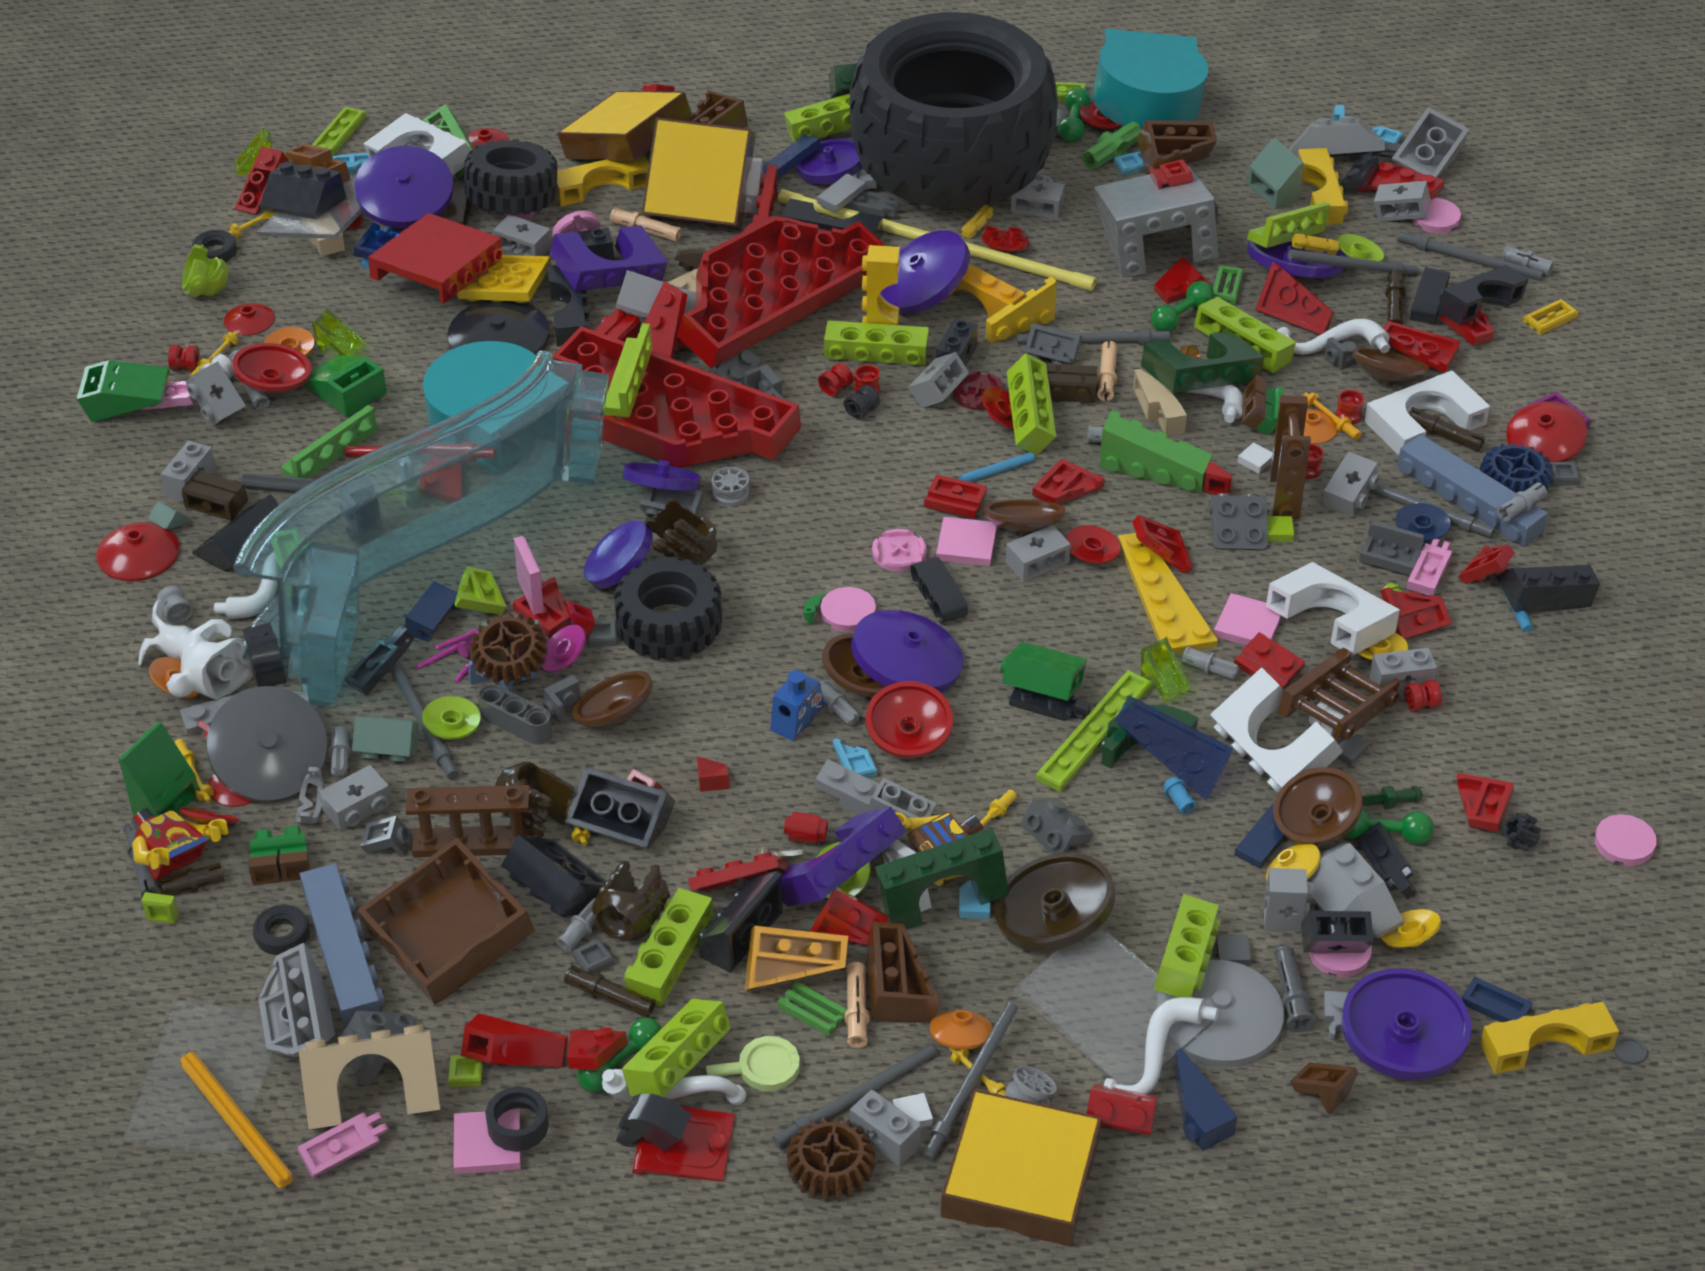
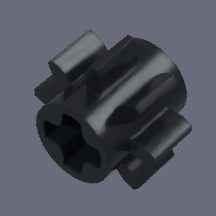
(1521, 831)

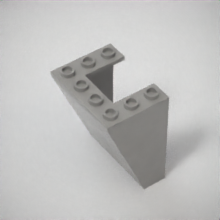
(1140, 208)

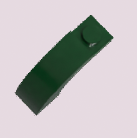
(1119, 741)

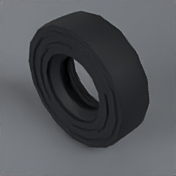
(220, 237)
(275, 915)

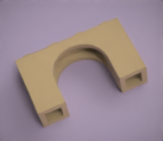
(323, 1065)

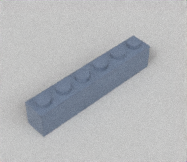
(1468, 488)
(340, 942)

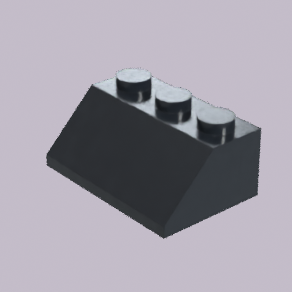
(302, 190)
(224, 546)
(1549, 587)
(620, 808)
(552, 874)
(729, 935)

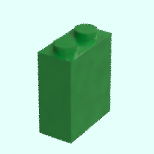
(1043, 670)

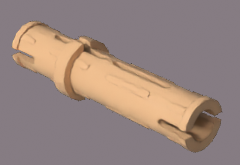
(651, 226)
(1107, 377)
(856, 1014)

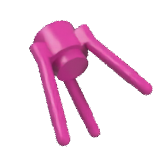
(459, 643)

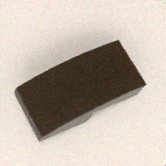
(689, 258)

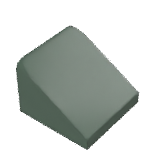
(167, 516)

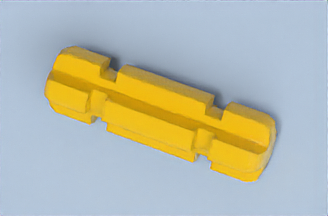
(977, 221)
(1315, 244)

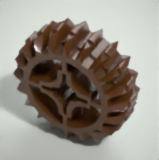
(491, 653)
(848, 1167)

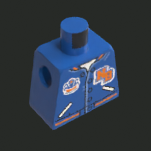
(796, 705)

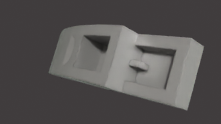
(865, 795)

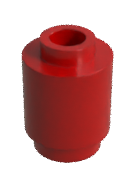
(806, 828)

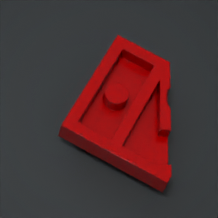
(1484, 800)
(847, 917)

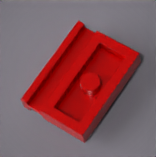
(1171, 174)
(955, 496)
(1272, 657)

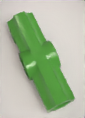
(1111, 145)

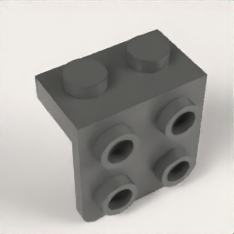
(1239, 521)
(365, 1022)

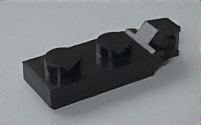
(1360, 172)
(379, 660)
(1049, 705)
(1387, 859)

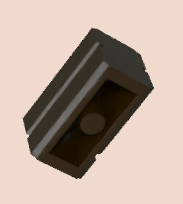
(1072, 382)
(214, 495)

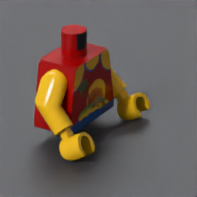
(171, 842)

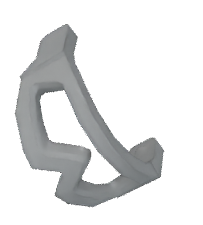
(314, 777)

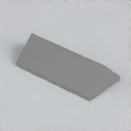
(640, 293)

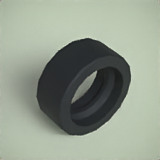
(522, 1138)

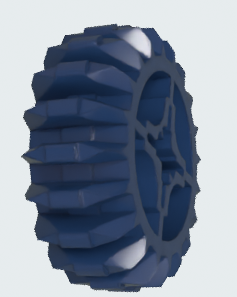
(1517, 467)

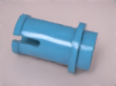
(1177, 792)

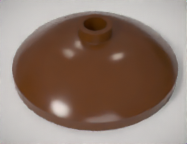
(1389, 366)
(1024, 514)
(844, 669)
(613, 700)
(1315, 795)

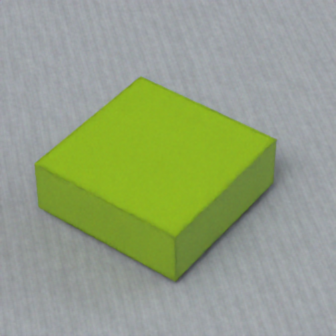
(1280, 528)
(160, 907)
(465, 1071)

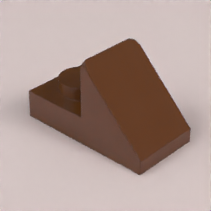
(1326, 1080)

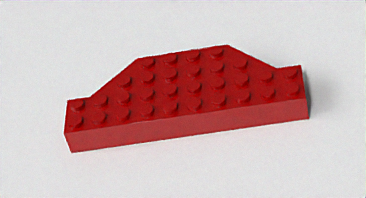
(769, 282)
(685, 410)

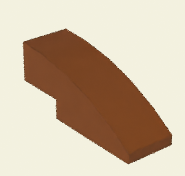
(317, 158)

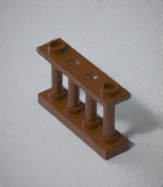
(1290, 456)
(1327, 676)
(463, 800)

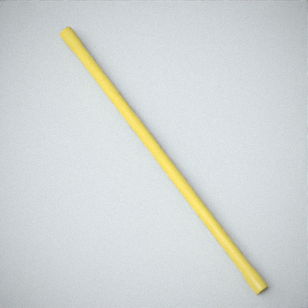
(1073, 278)

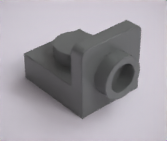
(1340, 353)
(763, 379)
(561, 695)
(386, 834)

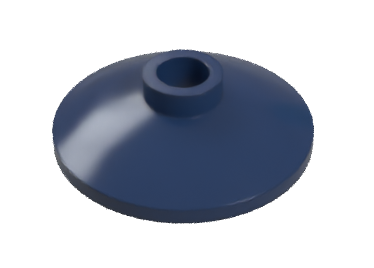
(1423, 519)

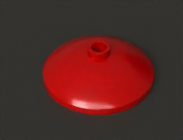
(271, 367)
(1548, 428)
(137, 551)
(912, 707)

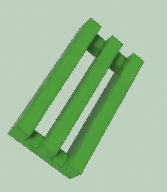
(1225, 296)
(815, 1004)

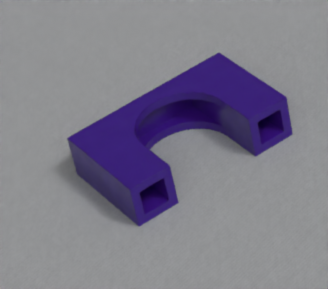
(588, 271)
(860, 840)

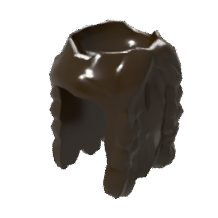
(683, 534)
(546, 795)
(622, 898)

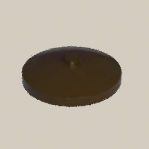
(1055, 901)

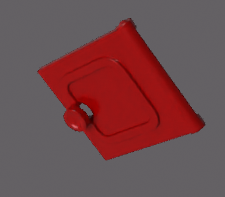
(691, 1155)

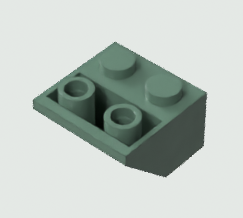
(1276, 175)

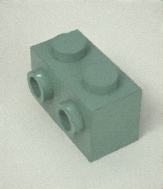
(385, 736)

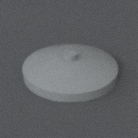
(1247, 1018)

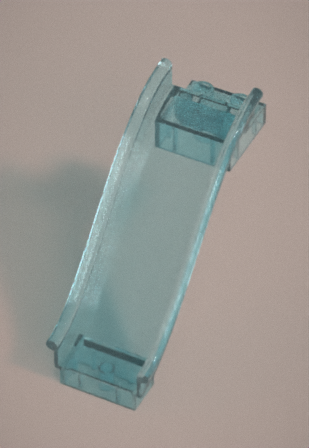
(413, 502)

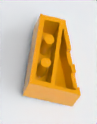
(790, 955)

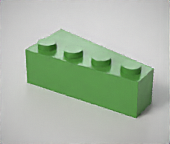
(1151, 455)

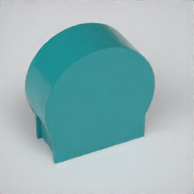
(1149, 77)
(471, 376)

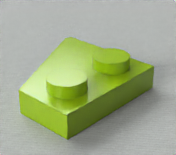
(479, 592)

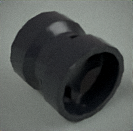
(864, 400)

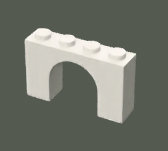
(407, 127)
(1443, 393)
(1366, 616)
(1241, 718)

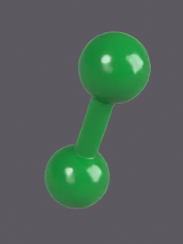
(1071, 127)
(1167, 317)
(1415, 827)
(638, 1036)

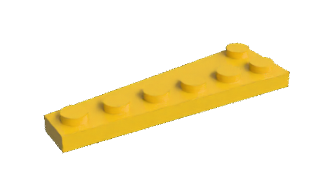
(1164, 599)

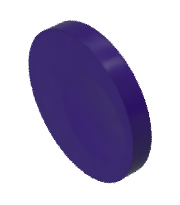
(830, 162)
(661, 476)
(618, 554)

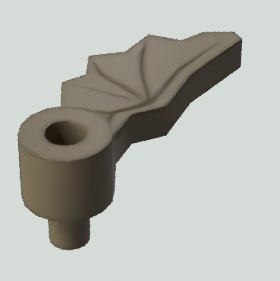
(786, 855)

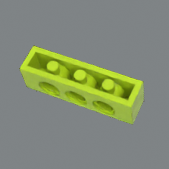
(819, 118)
(1221, 316)
(876, 342)
(1031, 404)
(669, 945)
(1188, 948)
(676, 1048)

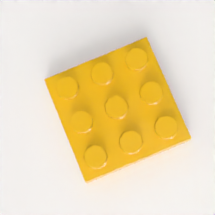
(508, 280)

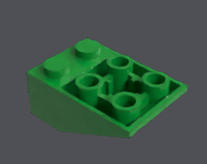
(347, 382)
(120, 388)
(157, 774)

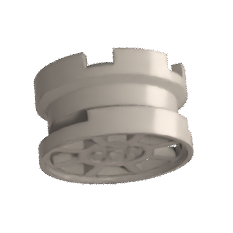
(730, 488)
(1031, 1085)

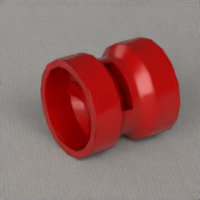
(183, 357)
(867, 375)
(835, 379)
(1350, 405)
(1314, 461)
(1423, 695)

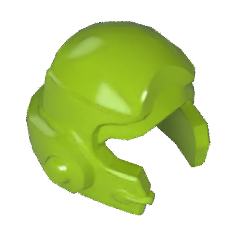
(202, 274)

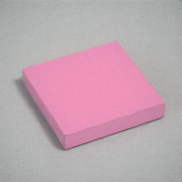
(966, 541)
(528, 575)
(1244, 619)
(474, 1148)

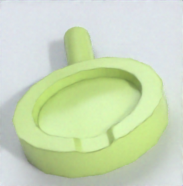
(764, 1064)

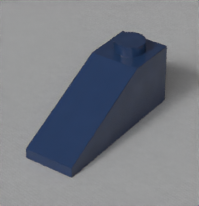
(1204, 1112)

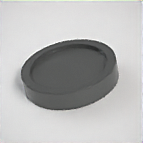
(1630, 1050)

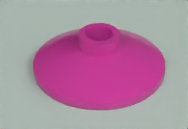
(564, 648)

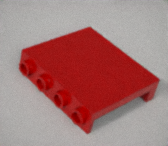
(438, 255)

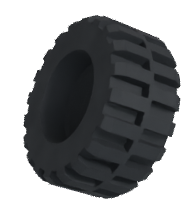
(510, 177)
(673, 632)

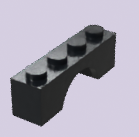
(805, 212)
(1498, 286)
(574, 314)

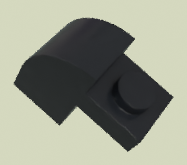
(264, 655)
(653, 1119)

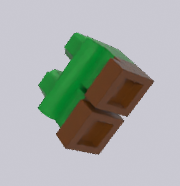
(1261, 405)
(278, 852)

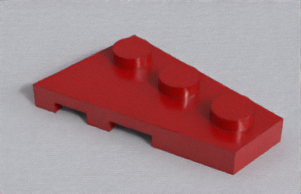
(1391, 174)
(766, 200)
(1292, 302)
(666, 318)
(1422, 345)
(709, 879)

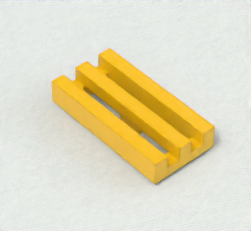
(1553, 319)

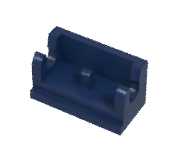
(430, 611)

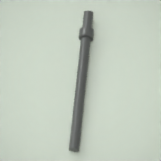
(1423, 242)
(1353, 262)
(1141, 336)
(1465, 522)
(440, 752)
(856, 1094)
(944, 1129)

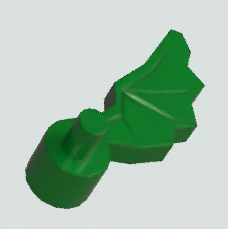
(811, 606)

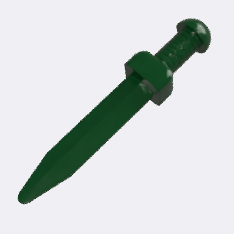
(1389, 797)

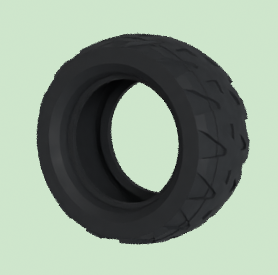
(953, 109)

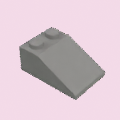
(1431, 144)

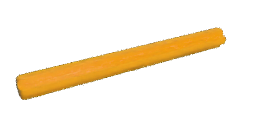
(236, 1120)

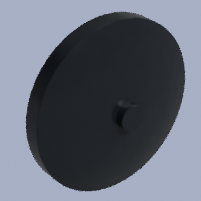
(500, 322)

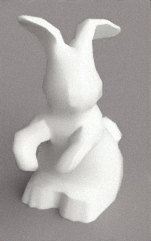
(205, 666)

